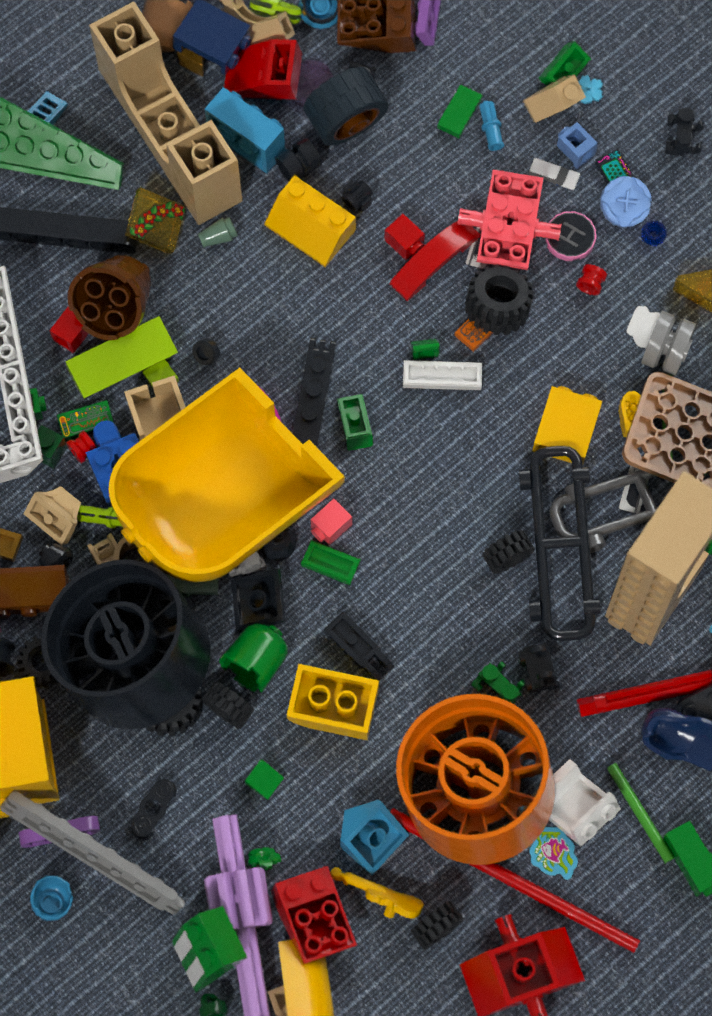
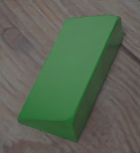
(567, 62)

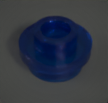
(657, 227)

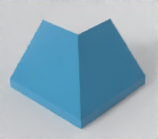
(371, 834)

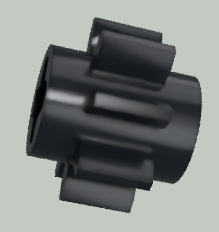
(357, 195)

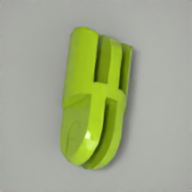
(273, 7)

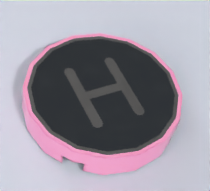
(575, 238)

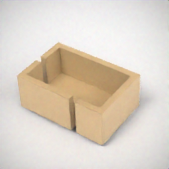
(153, 412)

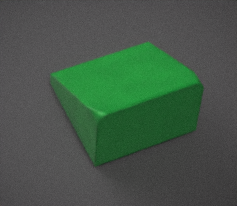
(425, 349)
(264, 779)

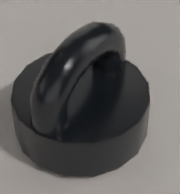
(205, 351)

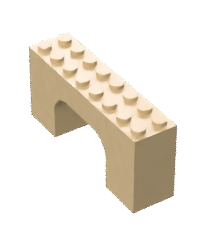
(189, 153)
(663, 561)

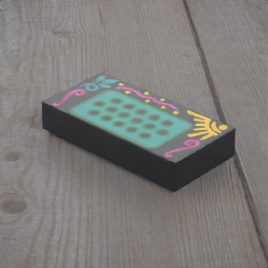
(613, 166)

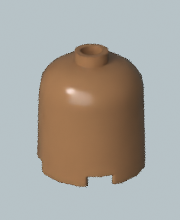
(165, 18)

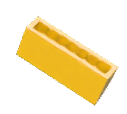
(306, 984)

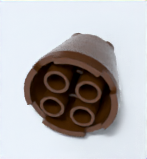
(110, 296)

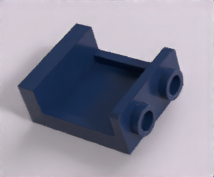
(213, 35)

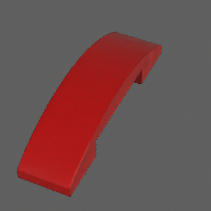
(433, 257)

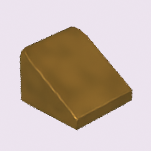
(191, 61)

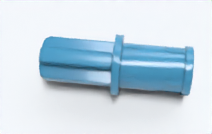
(491, 126)

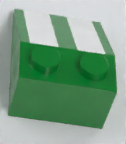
(208, 947)

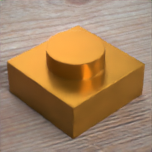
(9, 544)

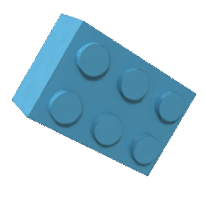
(246, 129)

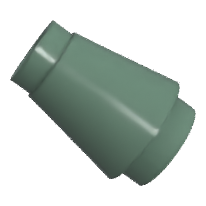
(218, 232)

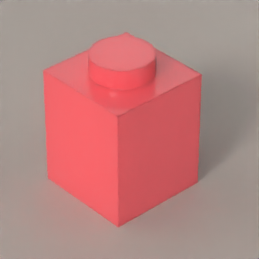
(330, 522)

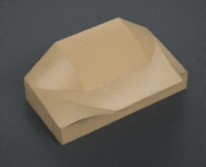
(54, 513)

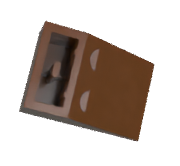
(377, 25)

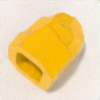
(627, 410)

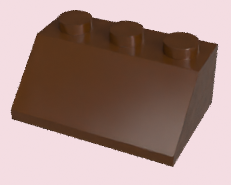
(30, 589)

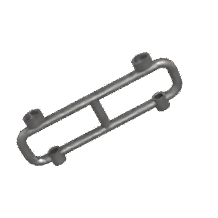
(596, 538)

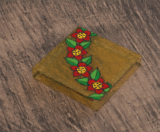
(155, 220)

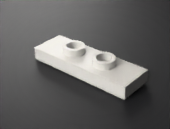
(442, 375)

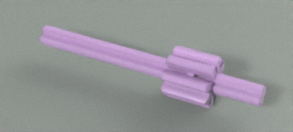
(247, 904)

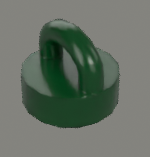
(214, 1008)

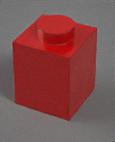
(404, 237)
(68, 331)

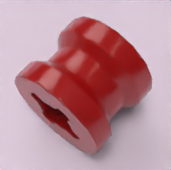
(591, 279)
(80, 446)

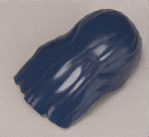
(679, 737)

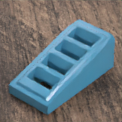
(55, 112)

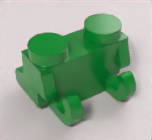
(494, 678)

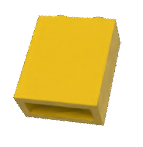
(568, 421)

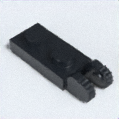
(357, 645)

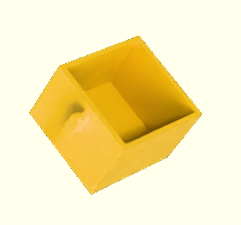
(25, 744)

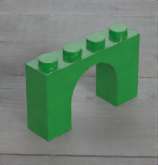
(691, 857)

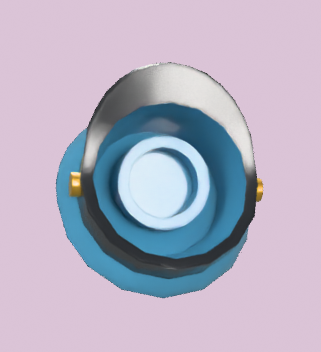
(319, 13)

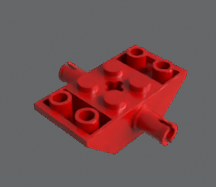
(493, 974)

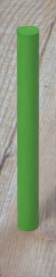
(640, 813)

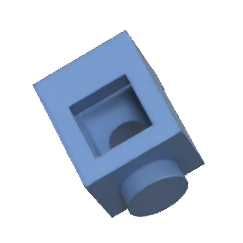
(576, 136)

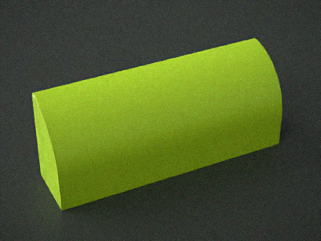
(121, 357)

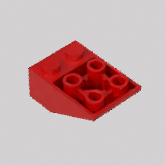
(267, 70)
(313, 914)

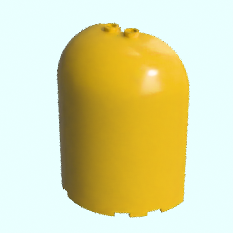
(217, 483)

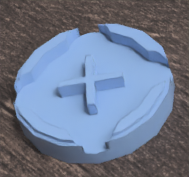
(625, 201)

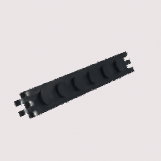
(314, 392)

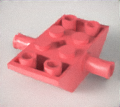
(510, 220)

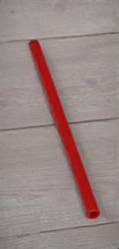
(541, 895)

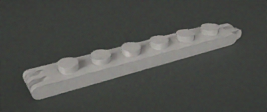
(91, 852)

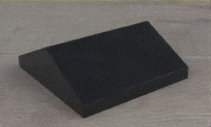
(258, 599)

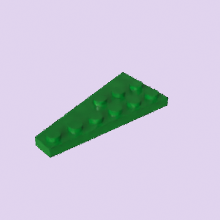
(44, 150)

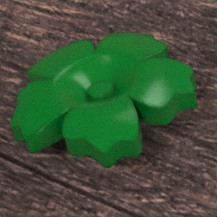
(264, 858)

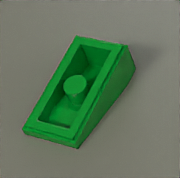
(355, 422)

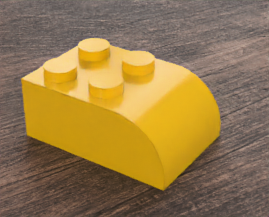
(333, 701)

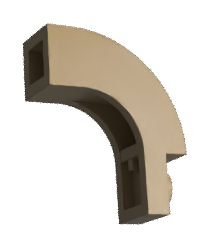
(261, 27)

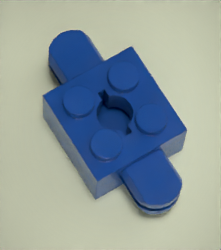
(110, 449)

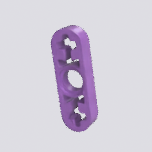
(88, 825)

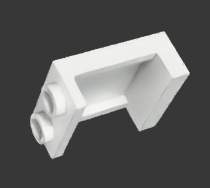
(579, 804)

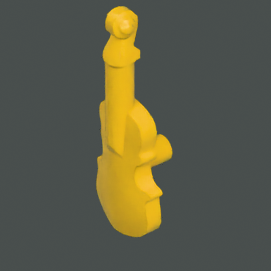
(394, 901)

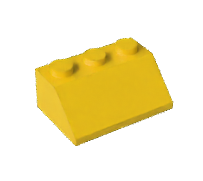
(310, 221)

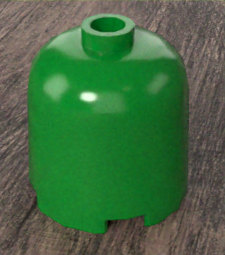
(255, 656)

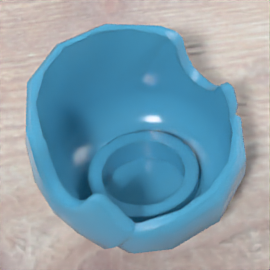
(51, 898)

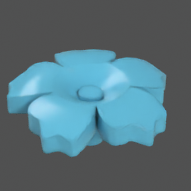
(591, 89)

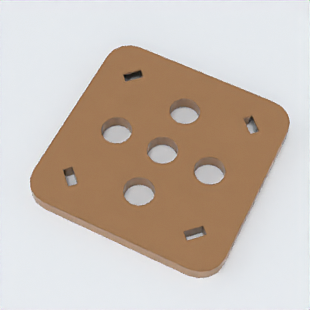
(659, 443)

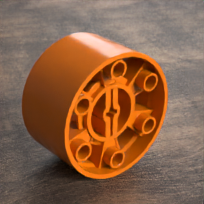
(490, 793)

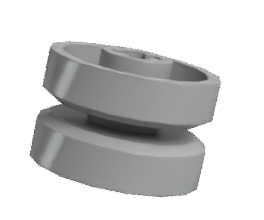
(672, 345)

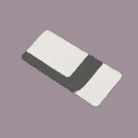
(554, 174)

